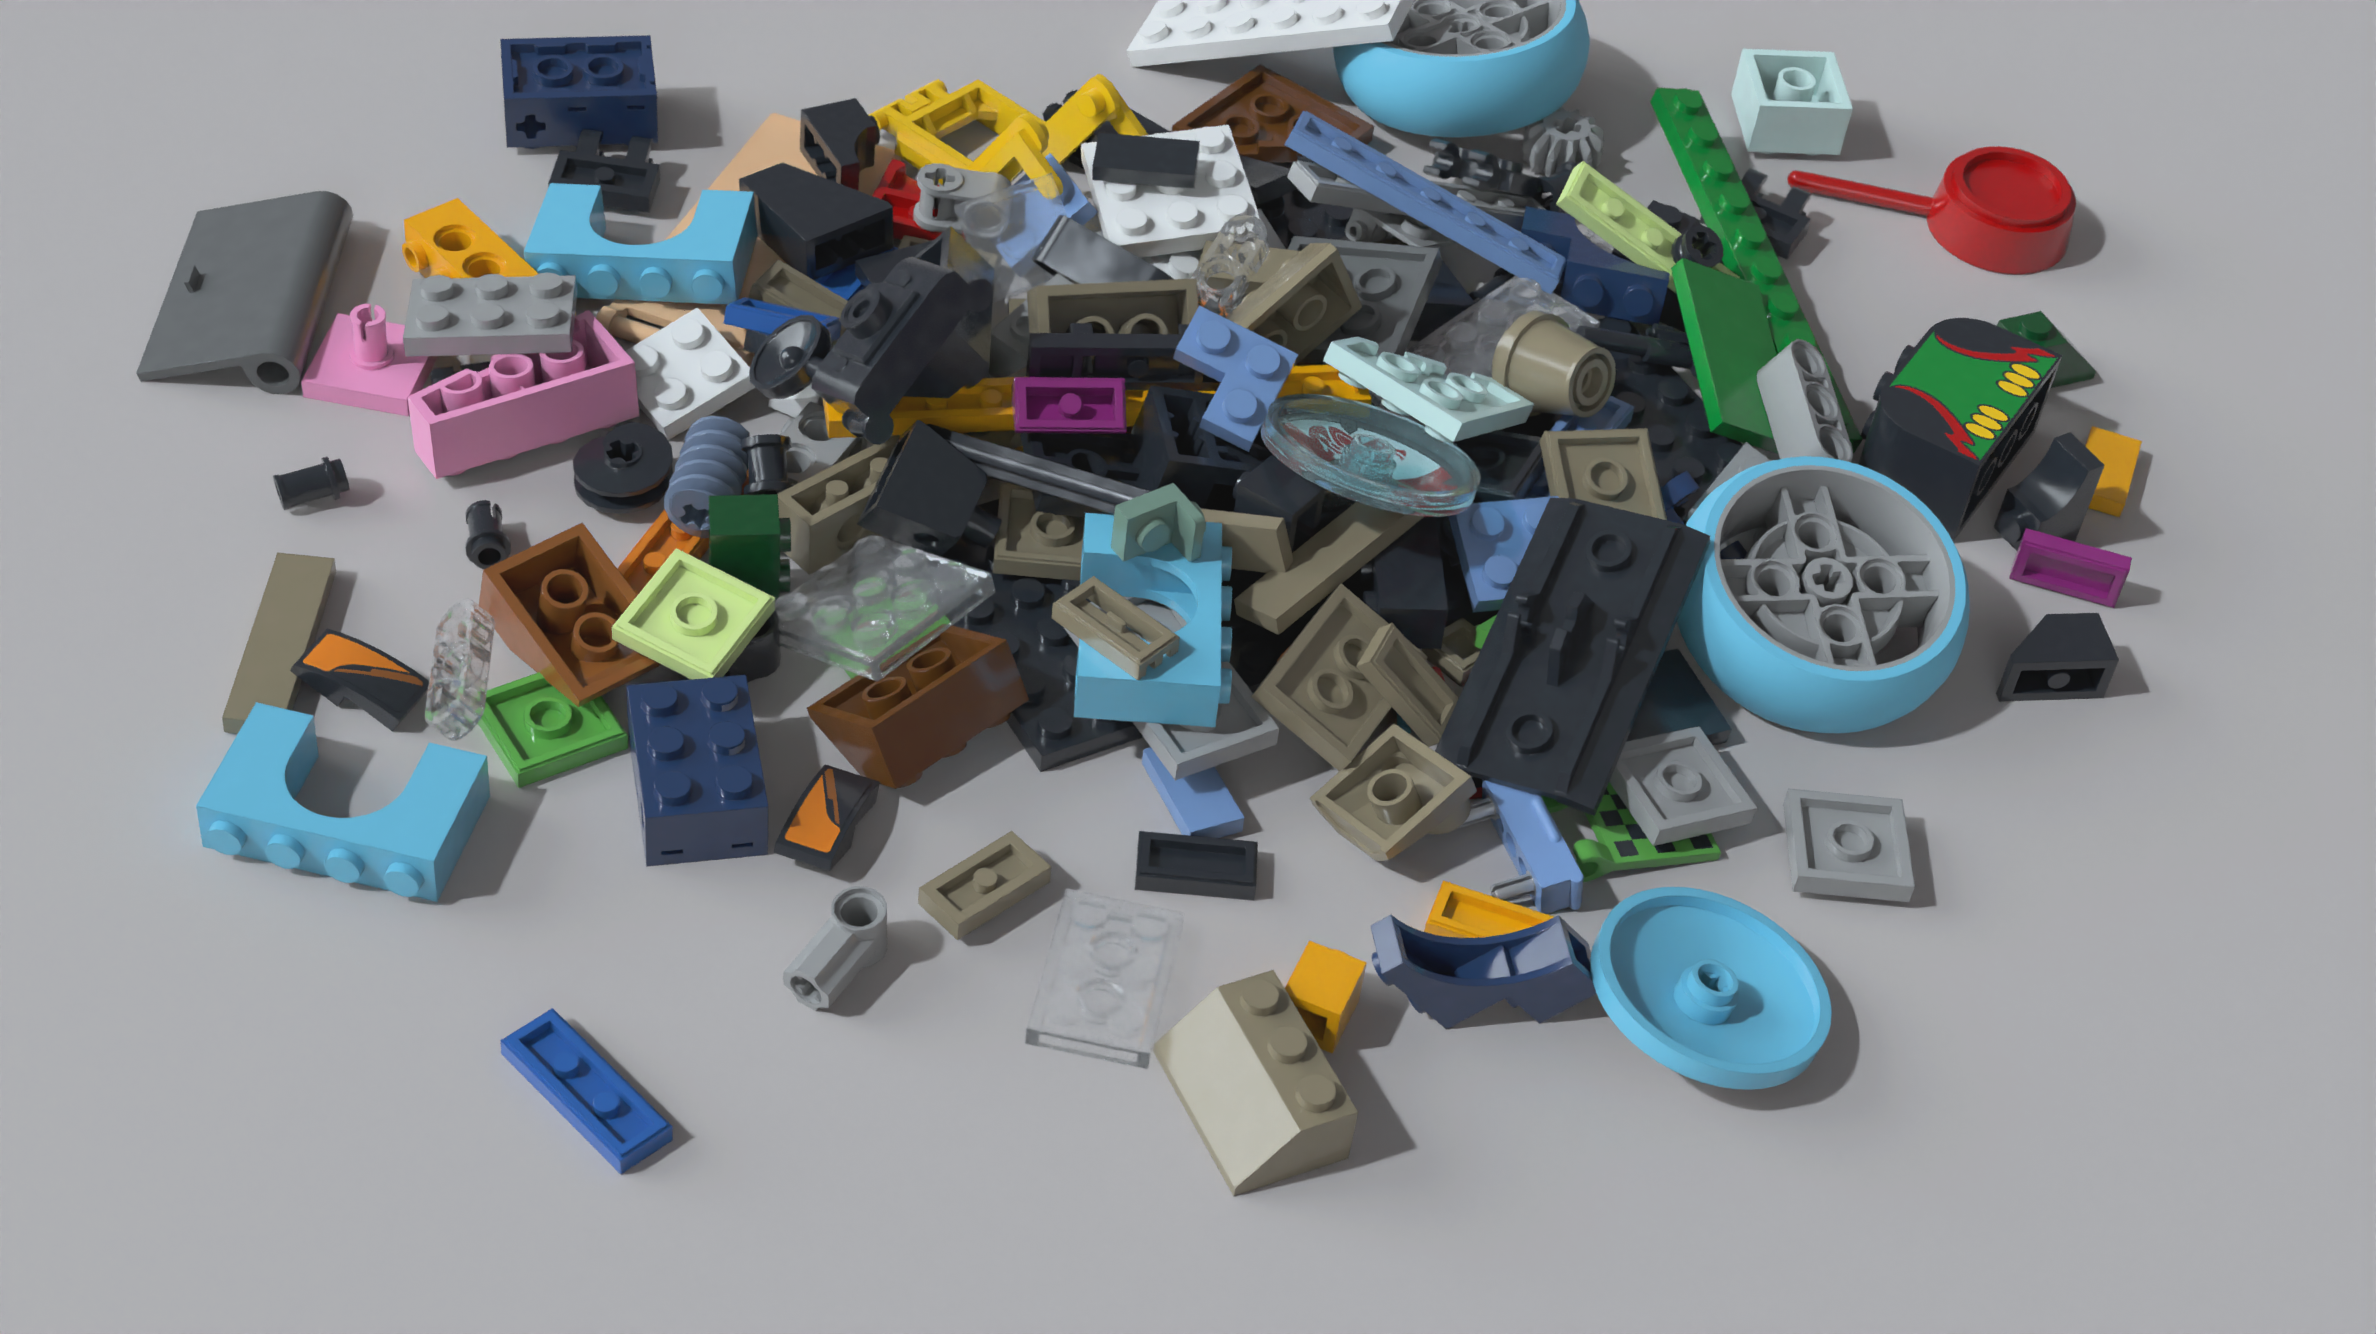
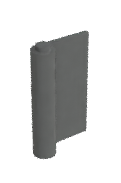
(250, 290)

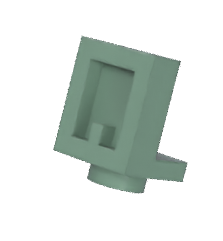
(1157, 520)

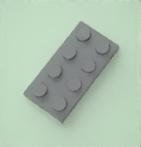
(1239, 728)

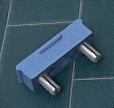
(1534, 846)

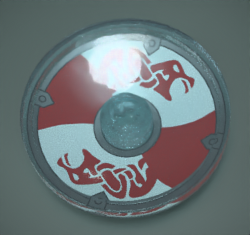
(1370, 455)

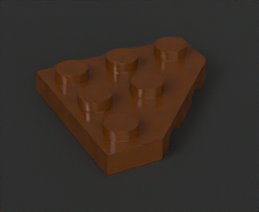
(1264, 111)

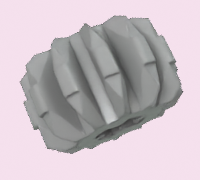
(1561, 139)

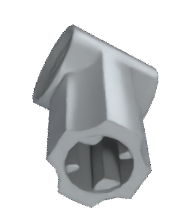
(841, 948)

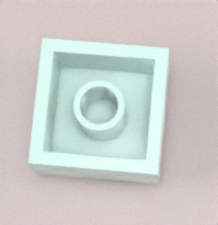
(1791, 102)

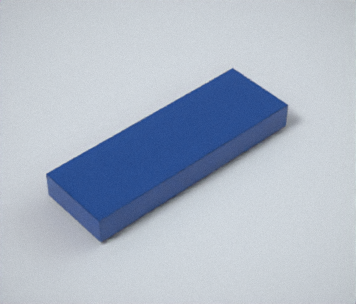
(586, 1091)

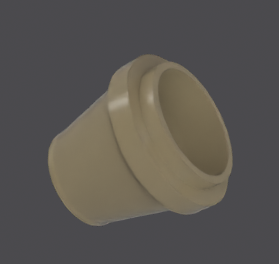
(1553, 366)

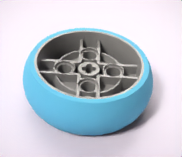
(1469, 66)
(1823, 594)

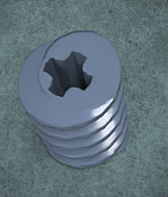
(707, 466)

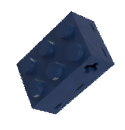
(576, 85)
(697, 770)

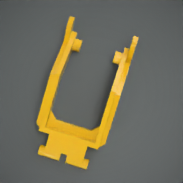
(1023, 137)

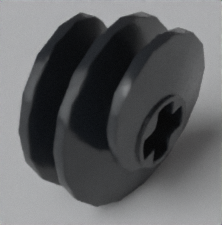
(624, 469)

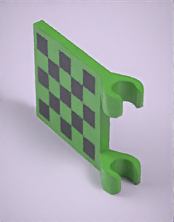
(1625, 845)

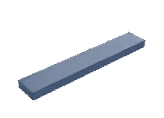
(1425, 201)

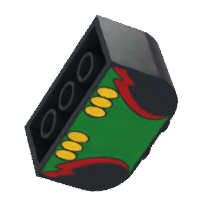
(1957, 414)

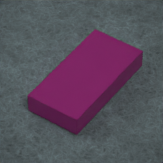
(2070, 568)

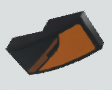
(370, 678)
(826, 817)

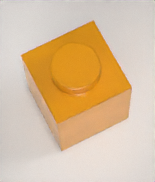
(1326, 991)

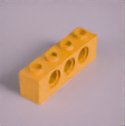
(458, 245)

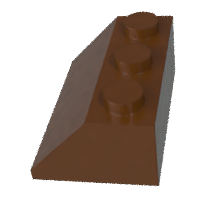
(922, 706)

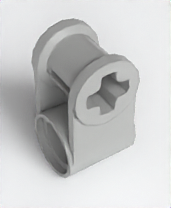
(957, 187)

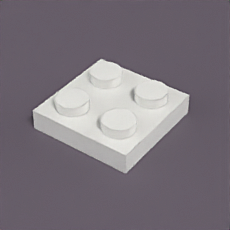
(687, 373)

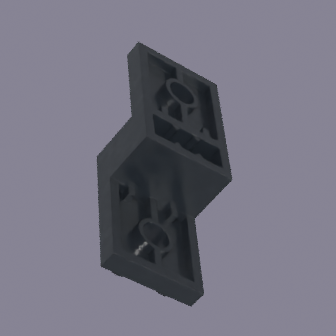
(1159, 451)

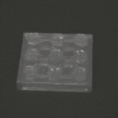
(878, 606)

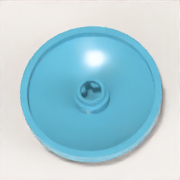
(1710, 988)

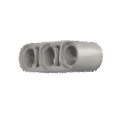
(1803, 405)

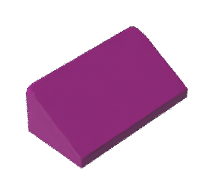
(1069, 405)

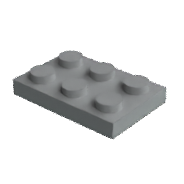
(490, 315)

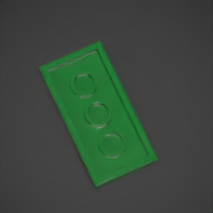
(1728, 348)

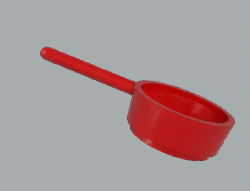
(1989, 210)

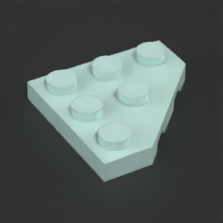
(1414, 385)

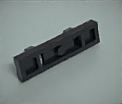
(1136, 357)

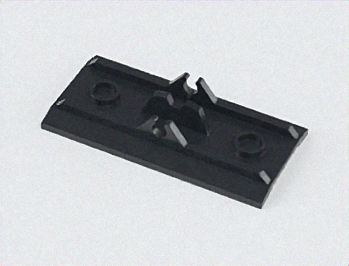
(1573, 651)

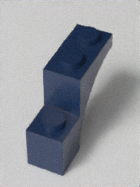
(1595, 278)
(1455, 978)

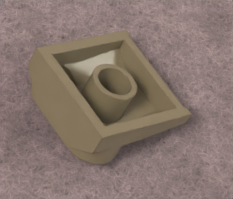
(1395, 795)

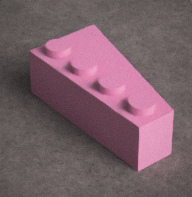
(524, 402)

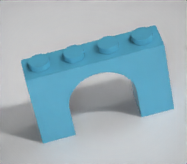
(696, 266)
(1191, 681)
(399, 848)

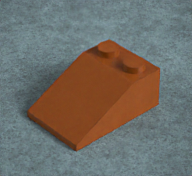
(559, 611)

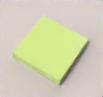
(693, 617)

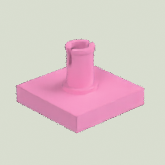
(366, 364)

